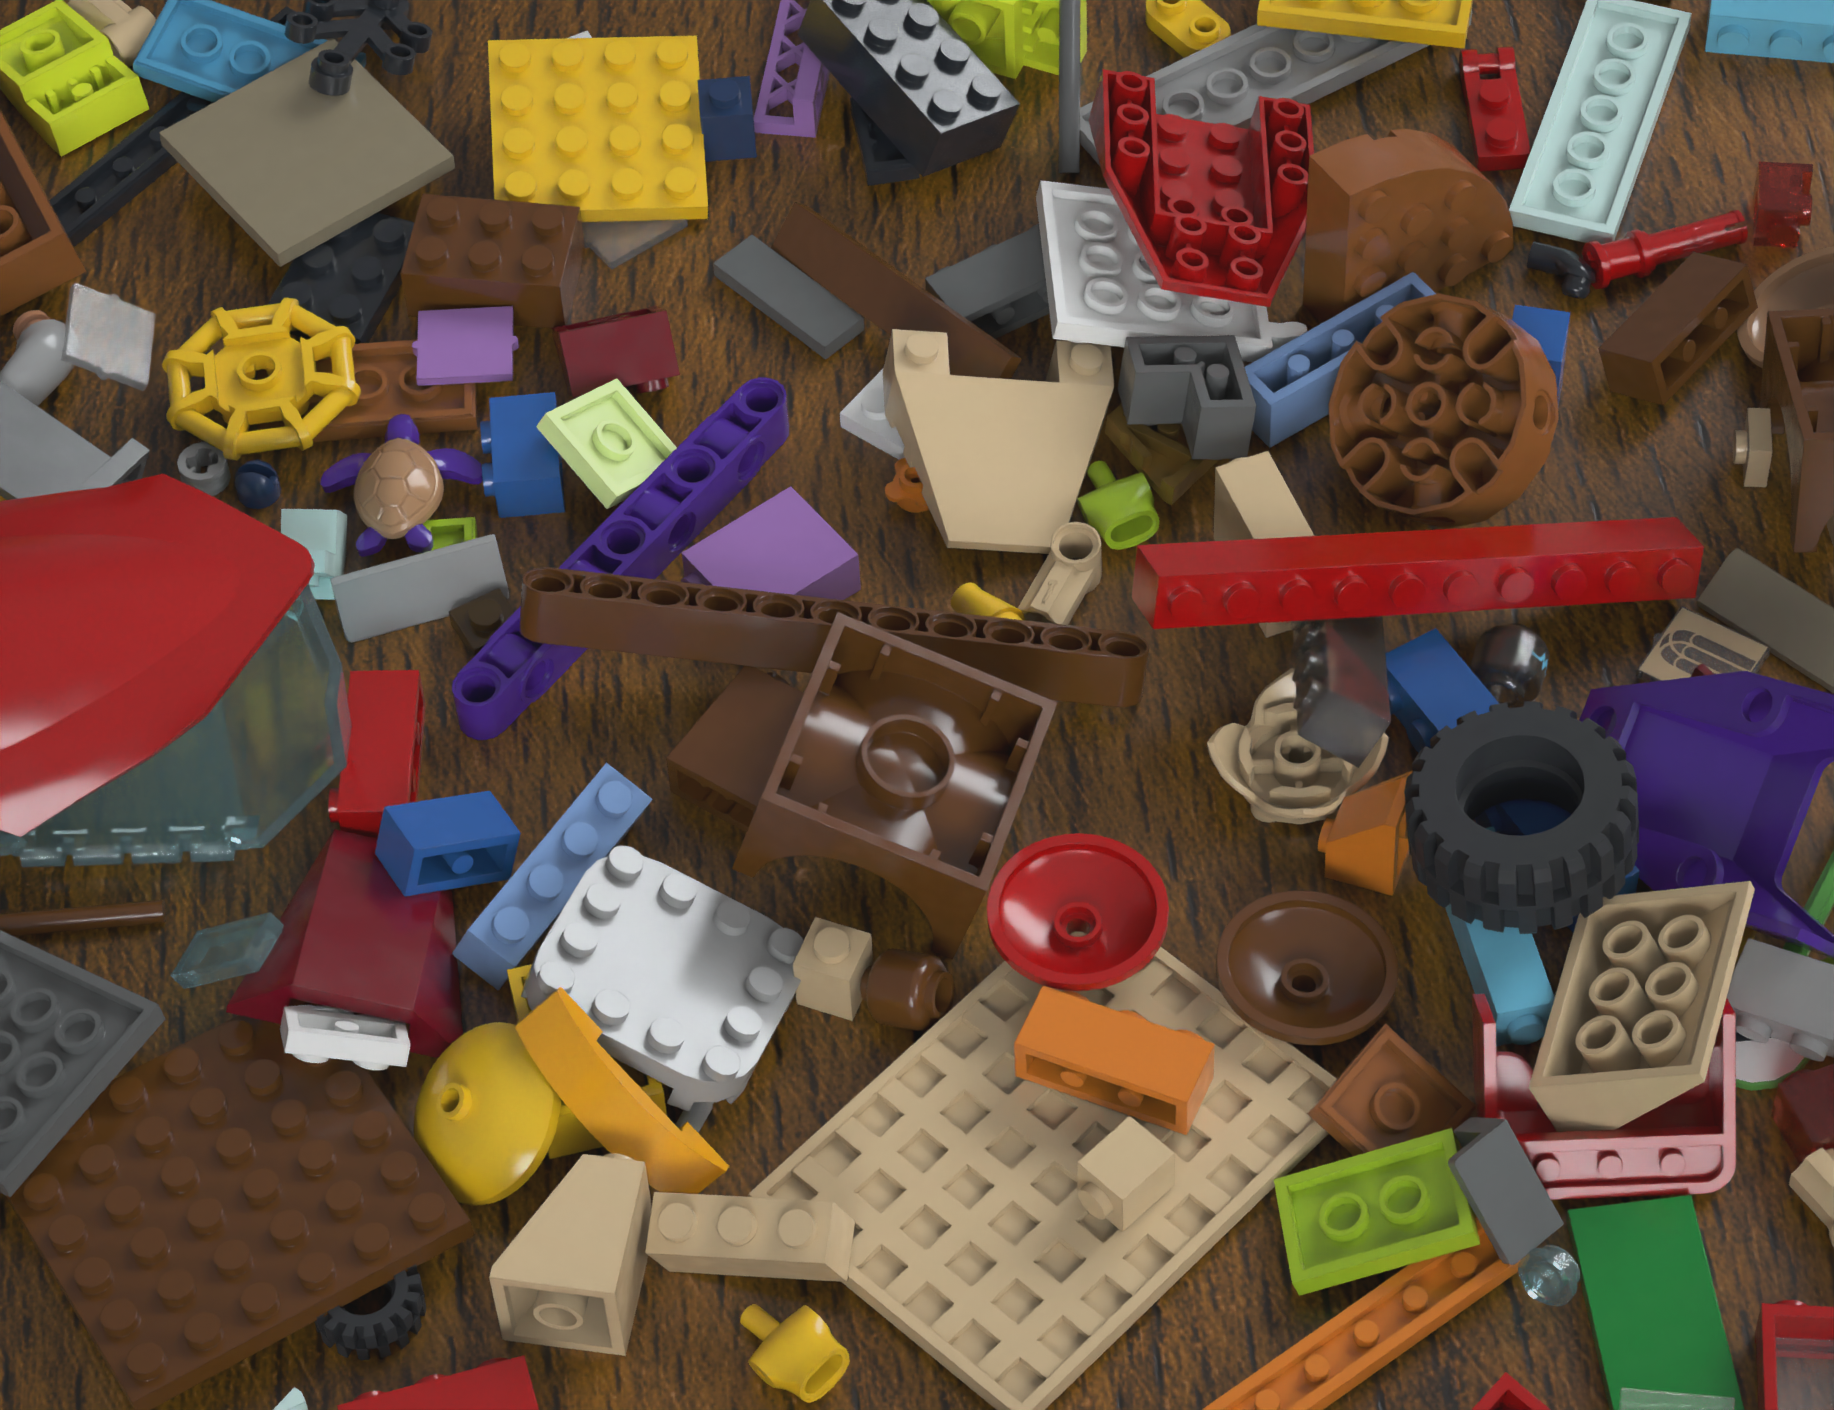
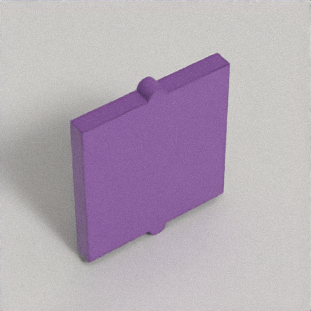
(465, 345)

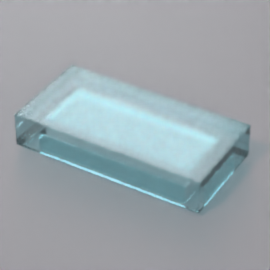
(227, 950)

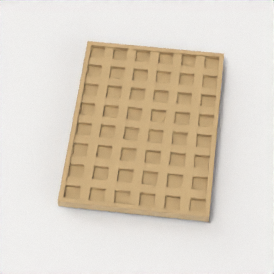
(972, 1182)

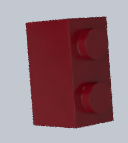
(621, 346)

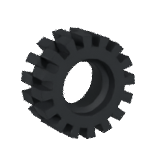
(381, 1327)

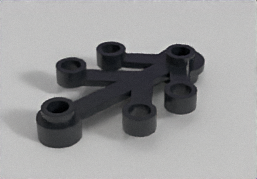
(332, 69)

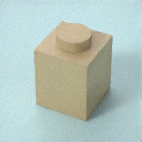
(832, 968)
(1125, 1174)

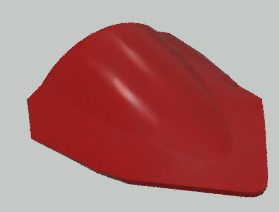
(123, 629)

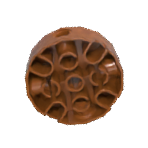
(1443, 411)

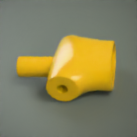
(796, 1353)

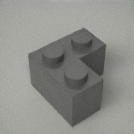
(1193, 384)

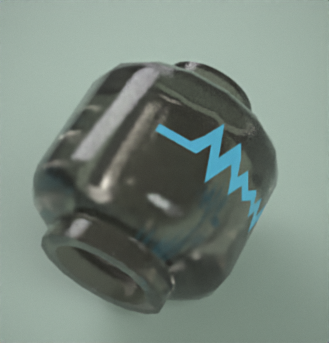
(1511, 663)

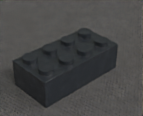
(911, 78)

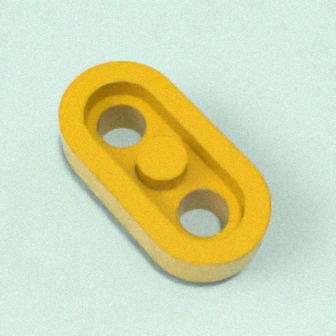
(1185, 24)

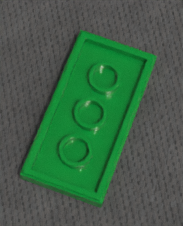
(1651, 1299)

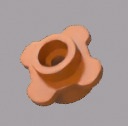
(906, 488)

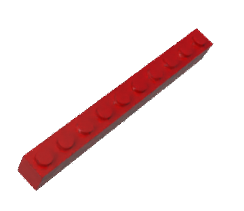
(1415, 572)

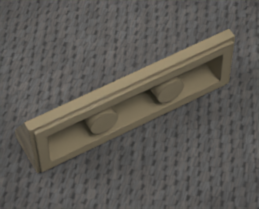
(1774, 613)

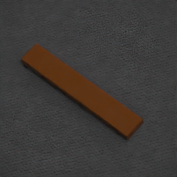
(885, 293)

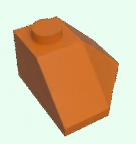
(1368, 837)

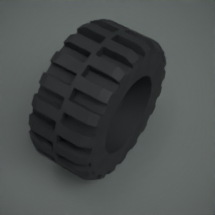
(1525, 877)

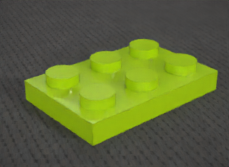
(1374, 1212)

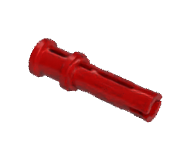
(1641, 252)

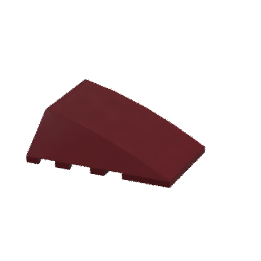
(362, 949)

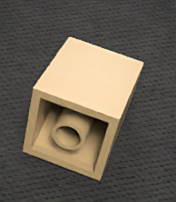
(579, 1260)

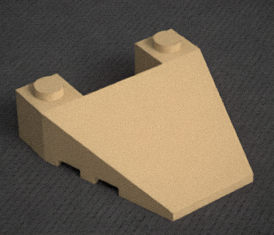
(997, 452)

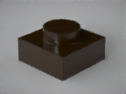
(480, 619)

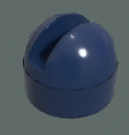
(257, 484)

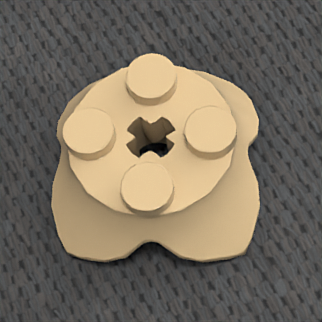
(1263, 758)

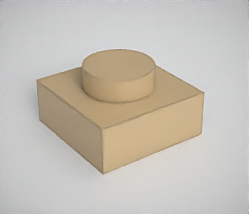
(1754, 447)

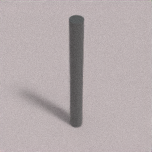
(1069, 87)

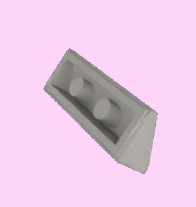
(417, 588)

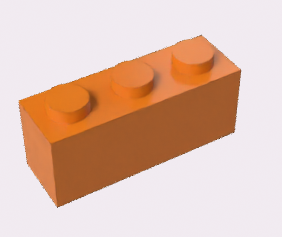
(1114, 1059)

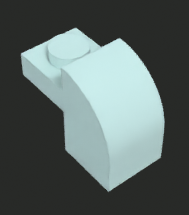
(325, 538)

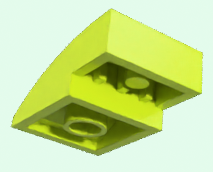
(1011, 32)
(66, 78)

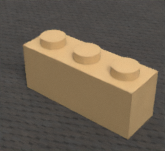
(750, 1236)

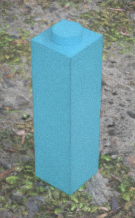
(1510, 975)

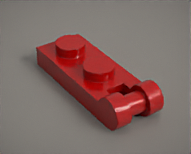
(1494, 109)

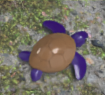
(399, 486)

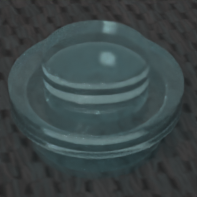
(1549, 1275)

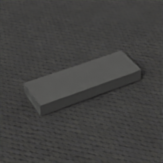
(788, 296)

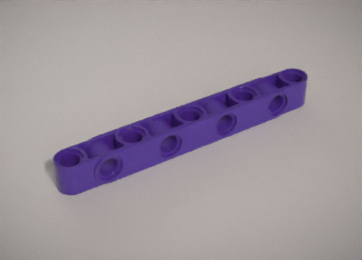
(631, 542)

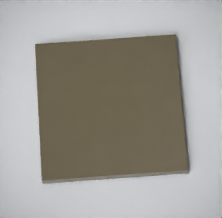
(304, 161)

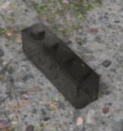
(1341, 684)

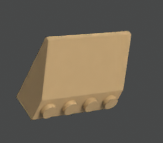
(1639, 1004)

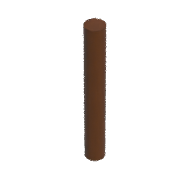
(83, 918)

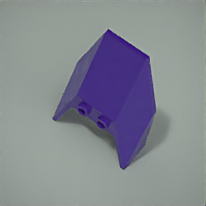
(1724, 784)

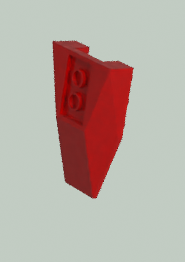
(1204, 199)

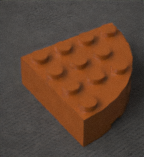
(1395, 212)

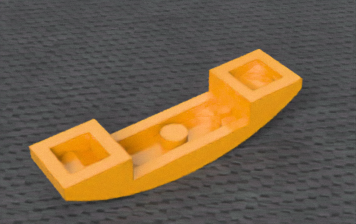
(609, 1100)

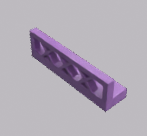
(803, 93)

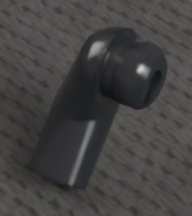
(1563, 263)

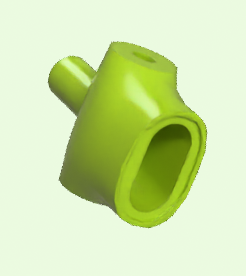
(1119, 508)

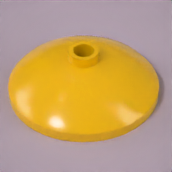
(486, 1115)

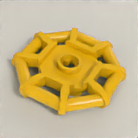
(256, 341)

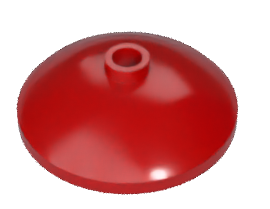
(1077, 887)

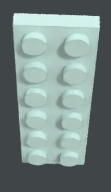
(1600, 120)

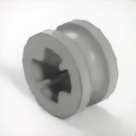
(201, 455)

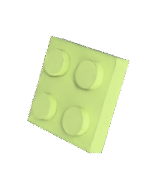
(607, 441)

